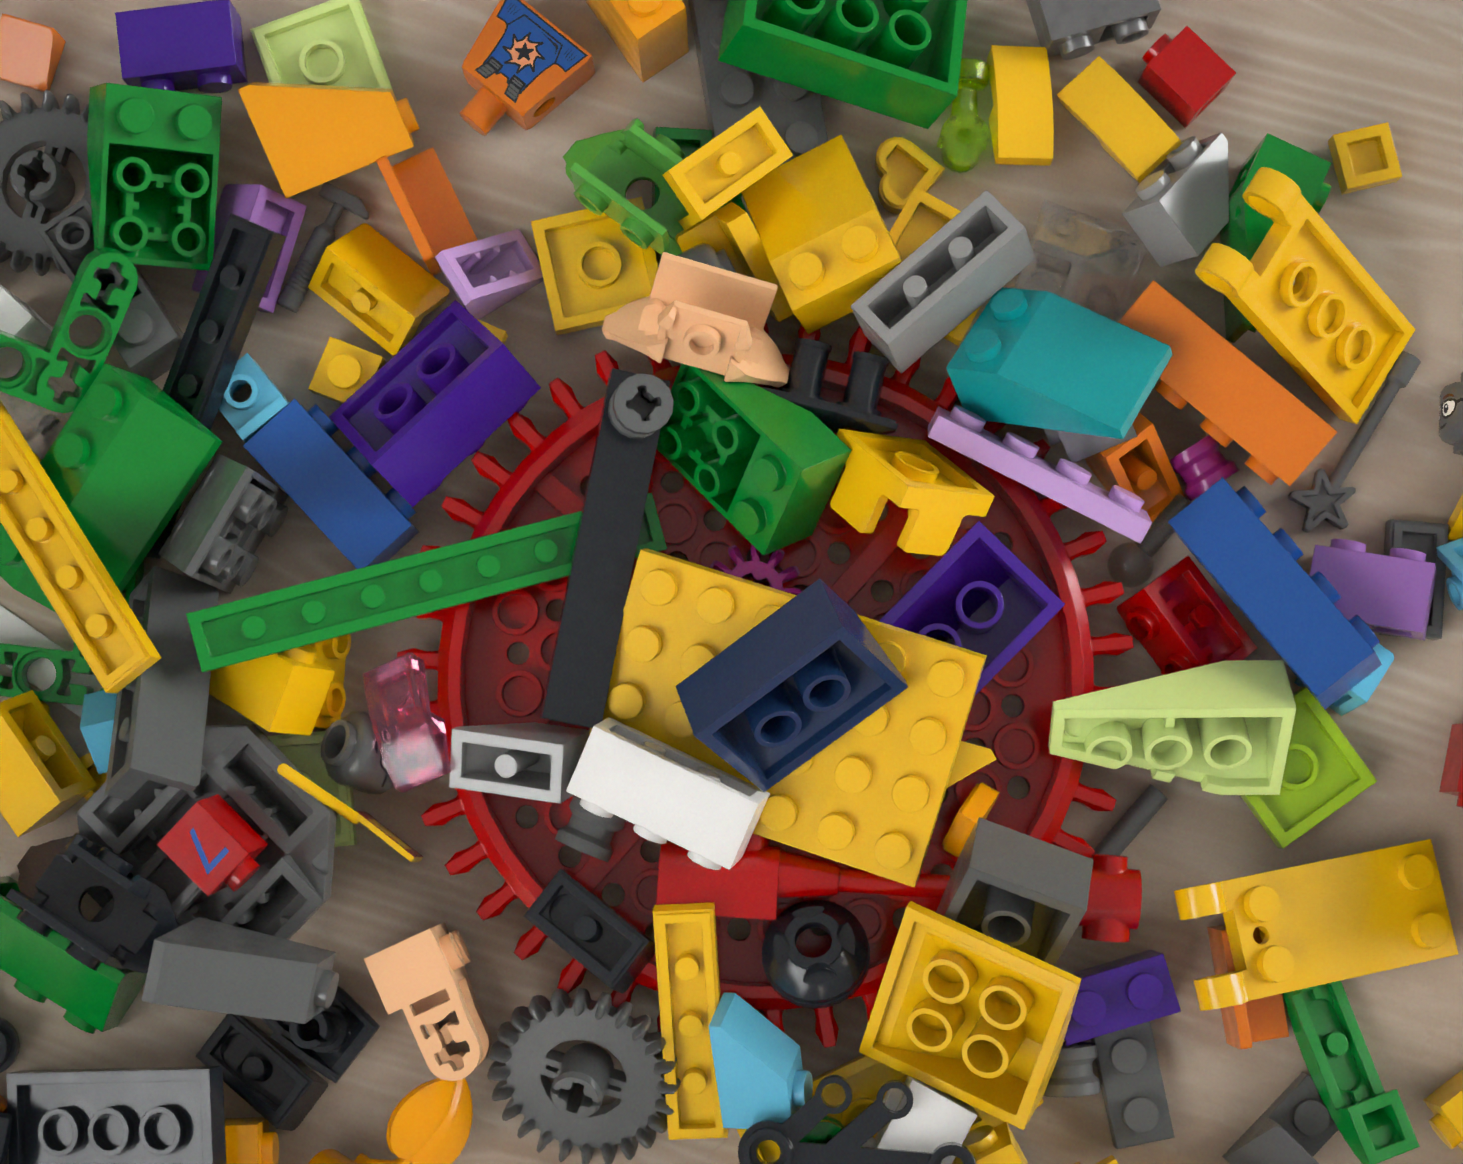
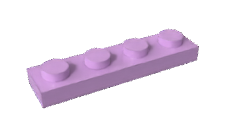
(1018, 460)

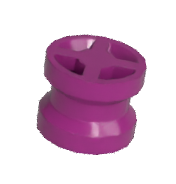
(1202, 466)

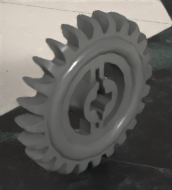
(32, 128)
(582, 1075)

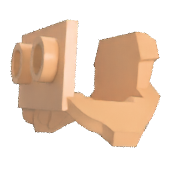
(703, 321)

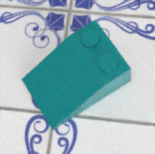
(1055, 366)

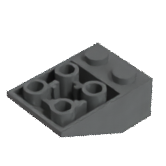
(225, 525)

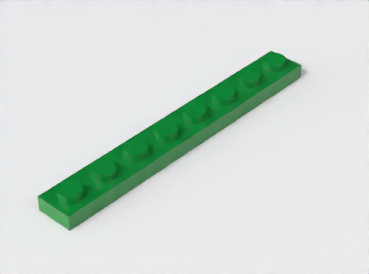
(394, 590)

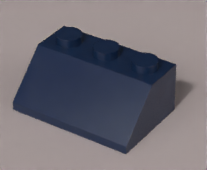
(789, 687)

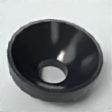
(822, 979)

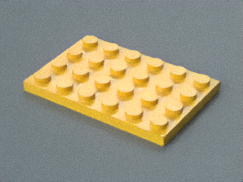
(859, 799)

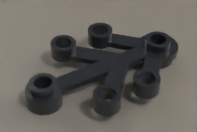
(846, 1144)

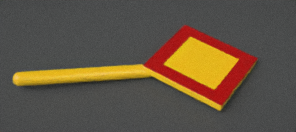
(348, 813)

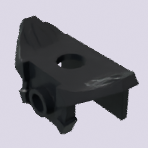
(52, 888)

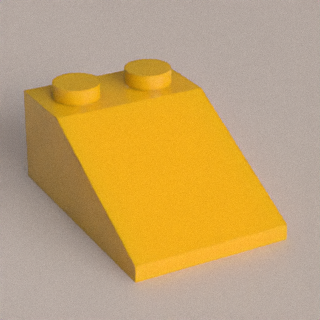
(821, 232)

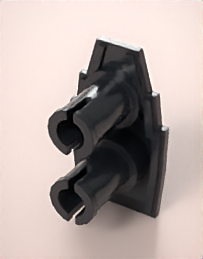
(861, 396)
(329, 1039)

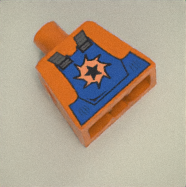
(521, 68)

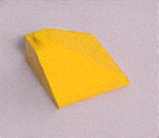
(970, 1015)

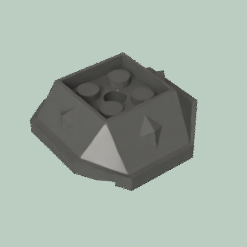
(243, 770)

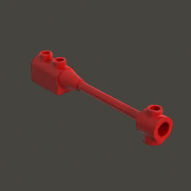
(772, 873)

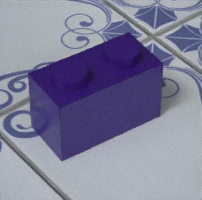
(182, 47)
(1121, 996)

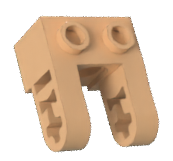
(429, 983)

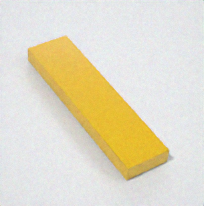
(687, 1003)

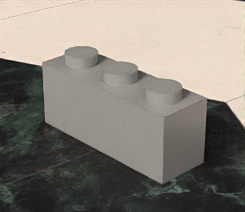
(944, 281)

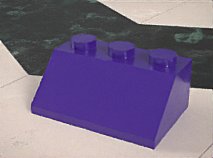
(435, 403)
(978, 601)

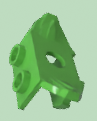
(610, 163)

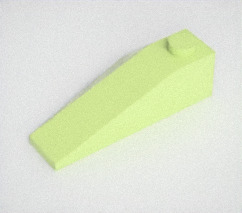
(1203, 724)

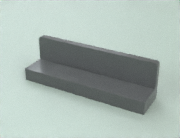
(165, 708)

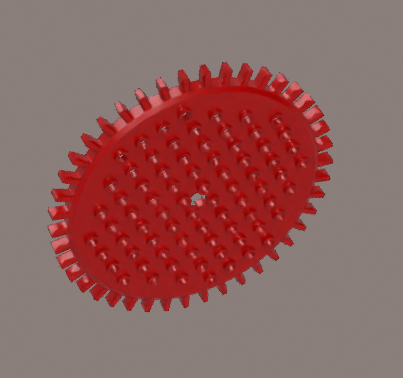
(487, 689)

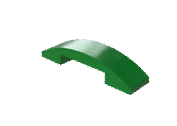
(1345, 1074)

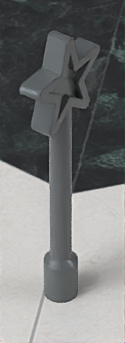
(1325, 494)

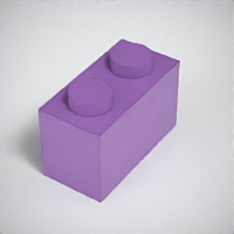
(1385, 591)

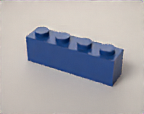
(1276, 593)

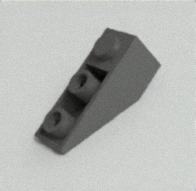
(148, 332)

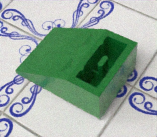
(154, 173)
(1248, 227)
(752, 456)

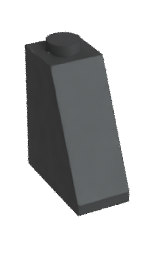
(239, 973)

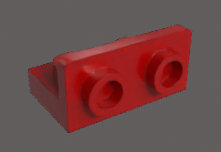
(1184, 621)

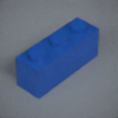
(333, 485)

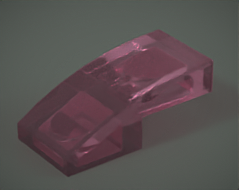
(405, 729)

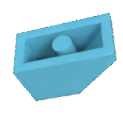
(755, 1066)

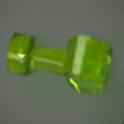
(964, 132)

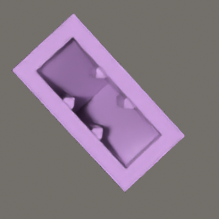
(490, 271)

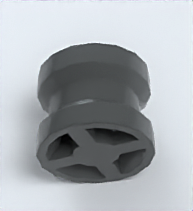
(630, 418)
(589, 831)
(1074, 1072)

